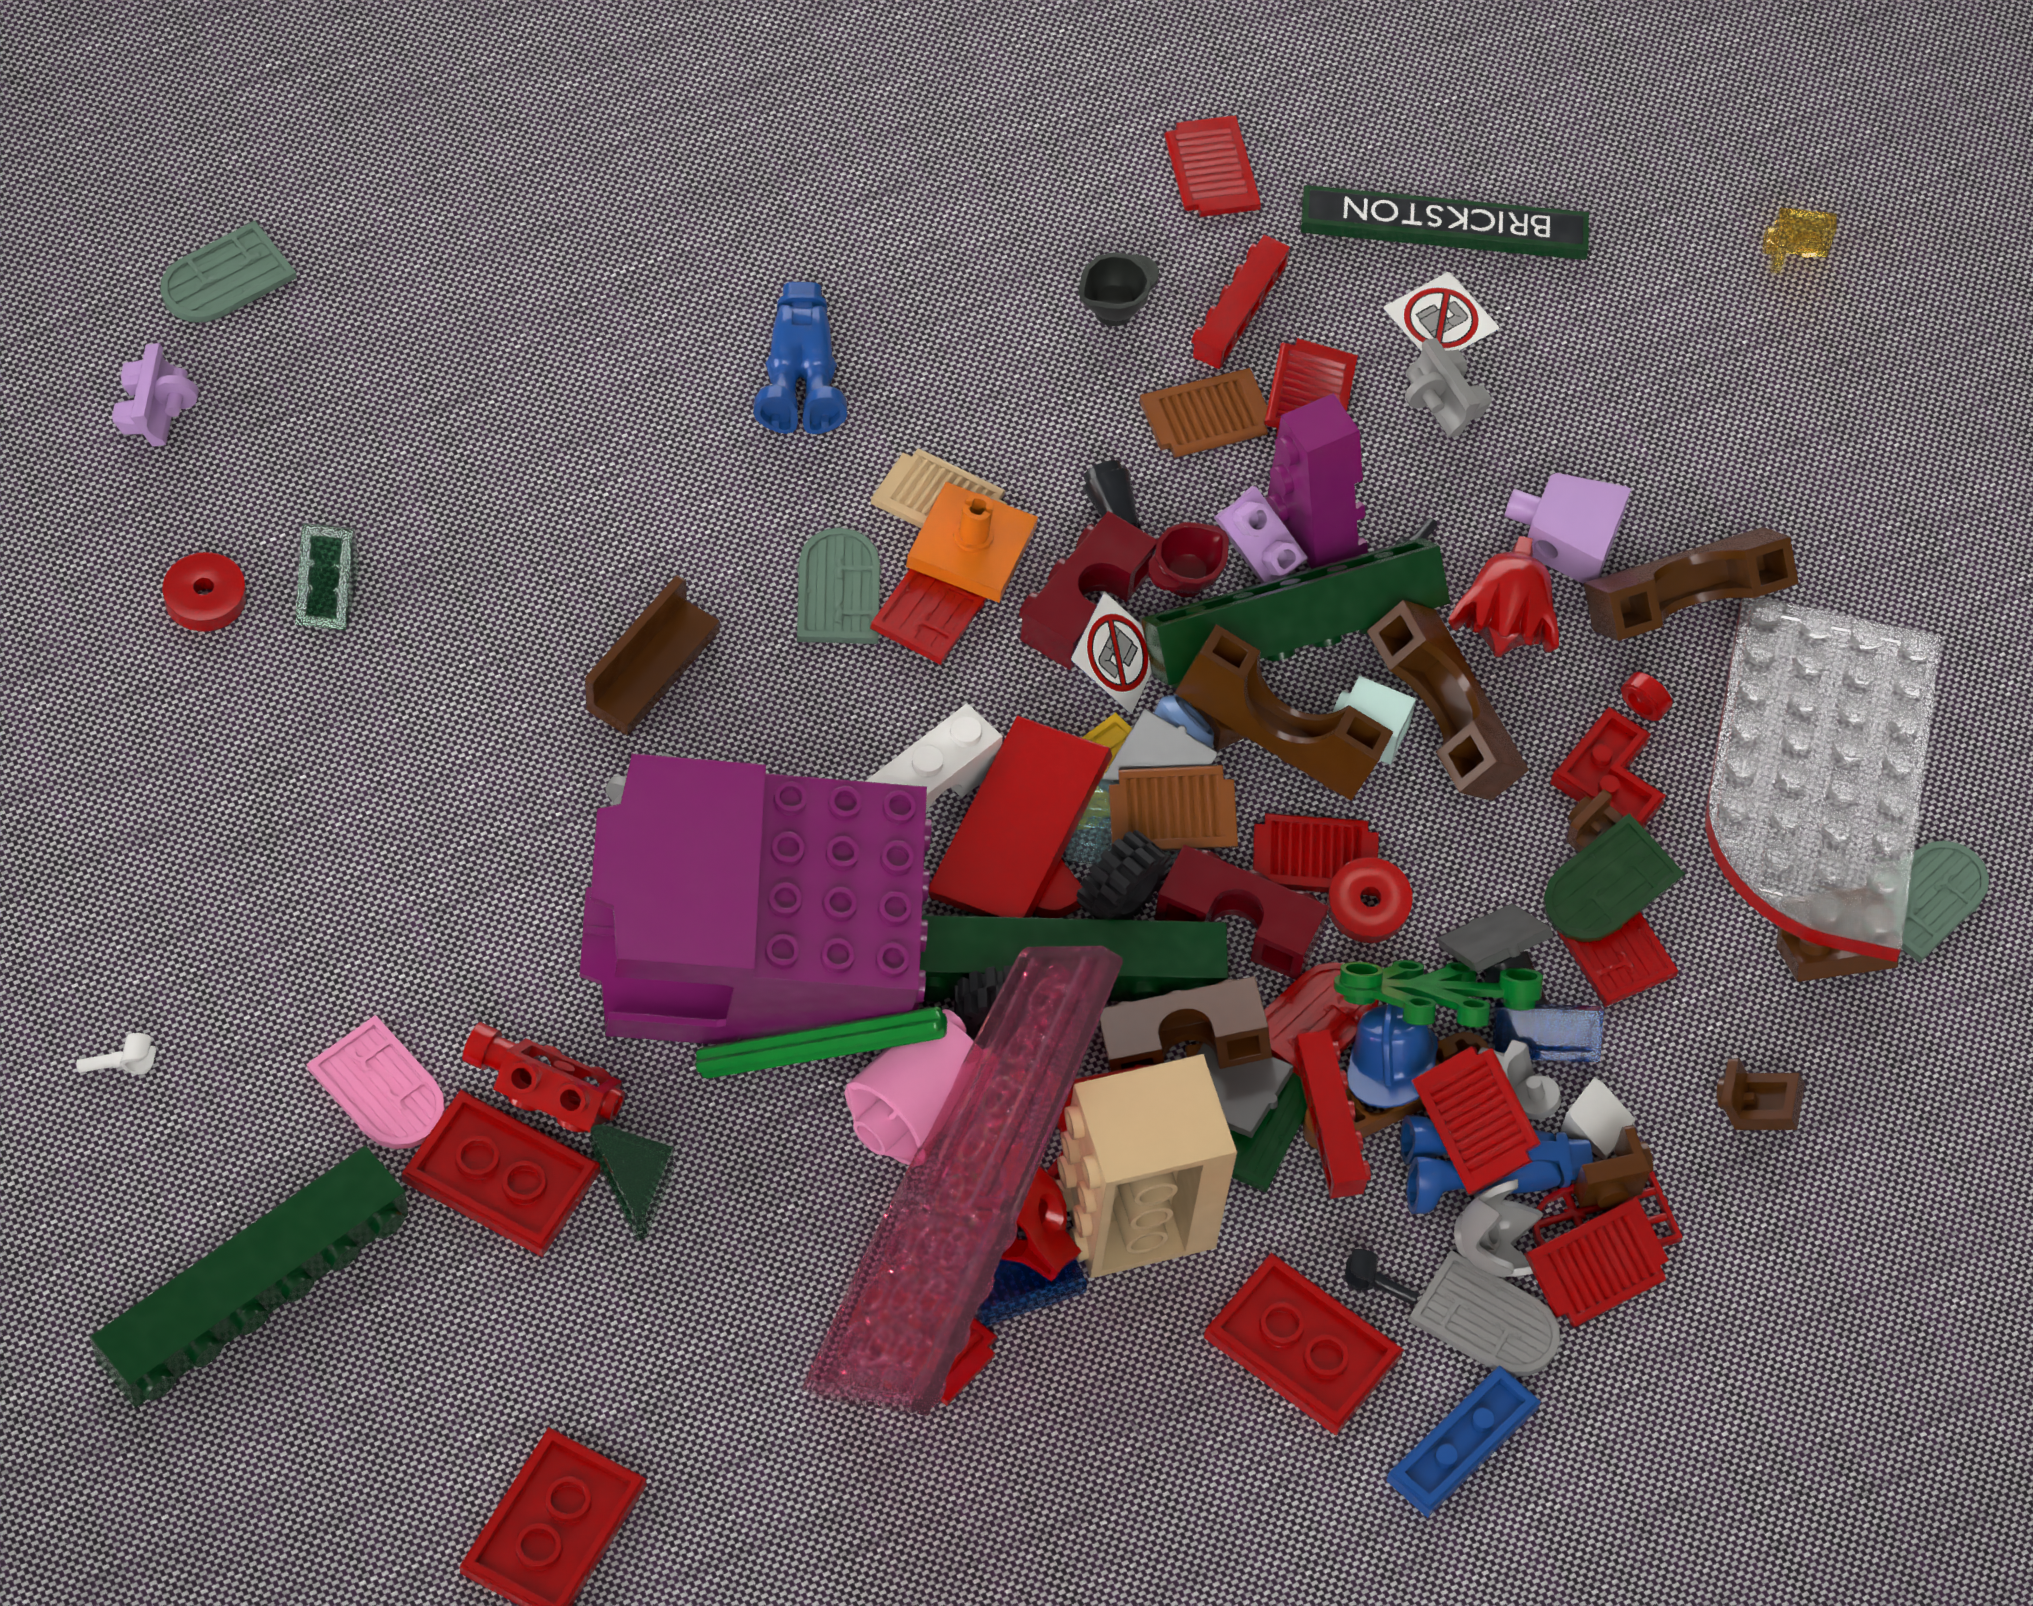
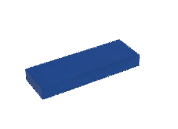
(1463, 1441)

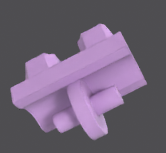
(159, 396)
(1260, 536)

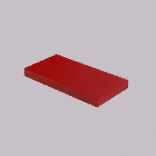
(1020, 821)

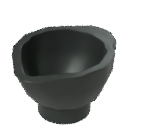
(1117, 286)

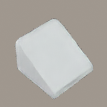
(1597, 1117)

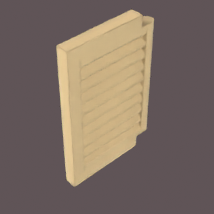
(917, 481)

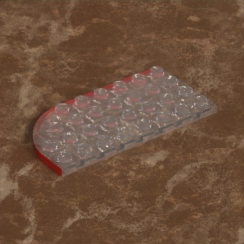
(1822, 771)

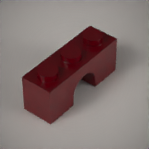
(1106, 559)
(1207, 888)

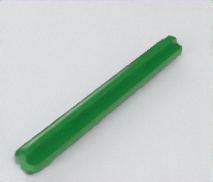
(821, 1042)

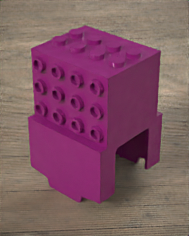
(754, 901)

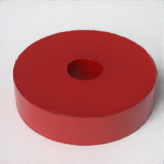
(201, 572)
(1373, 877)

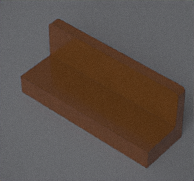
(649, 658)

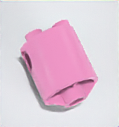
(904, 1091)

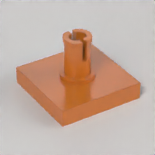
(972, 542)

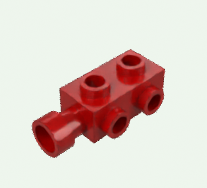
(535, 1086)

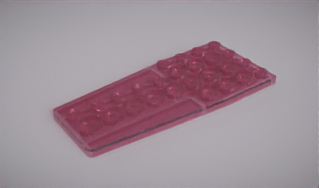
(965, 1188)

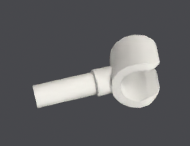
(135, 1058)

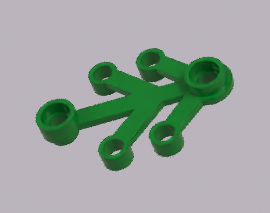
(1451, 987)

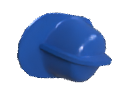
(1388, 1057)

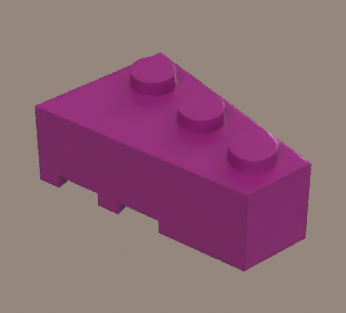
(1315, 480)

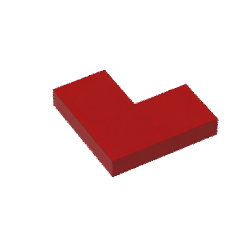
(1602, 763)

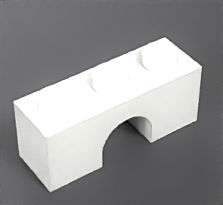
(948, 756)

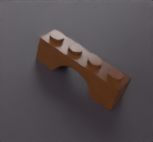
(1729, 568)
(1475, 742)
(1329, 747)

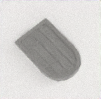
(1487, 1318)

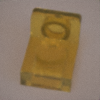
(1798, 233)

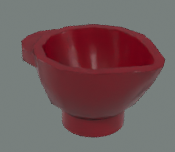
(1189, 558)

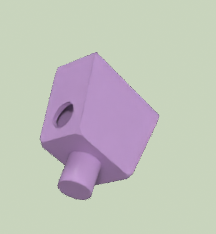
(1572, 523)

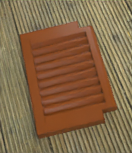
(1206, 413)
(1175, 807)

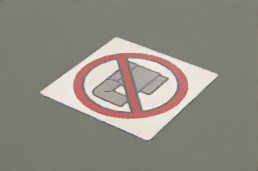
(1442, 312)
(1114, 653)

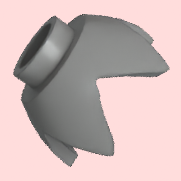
(1491, 1228)

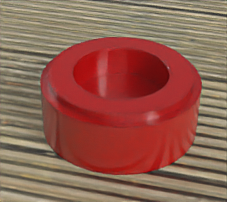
(1646, 696)

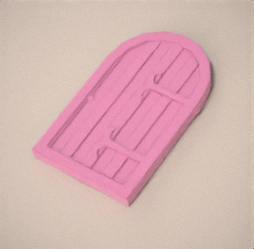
(380, 1086)

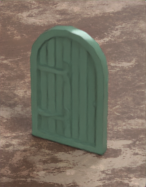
(224, 275)
(838, 588)
(1943, 891)

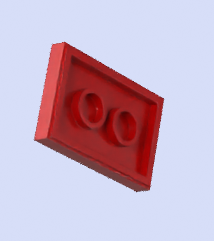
(501, 1173)
(1303, 1343)
(553, 1524)

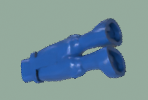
(801, 350)
(1553, 1164)

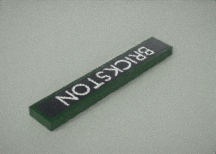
(1445, 222)

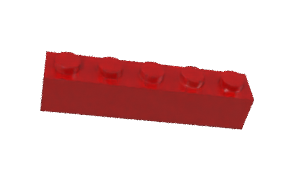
(1240, 301)
(1331, 1113)

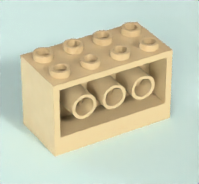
(1145, 1165)

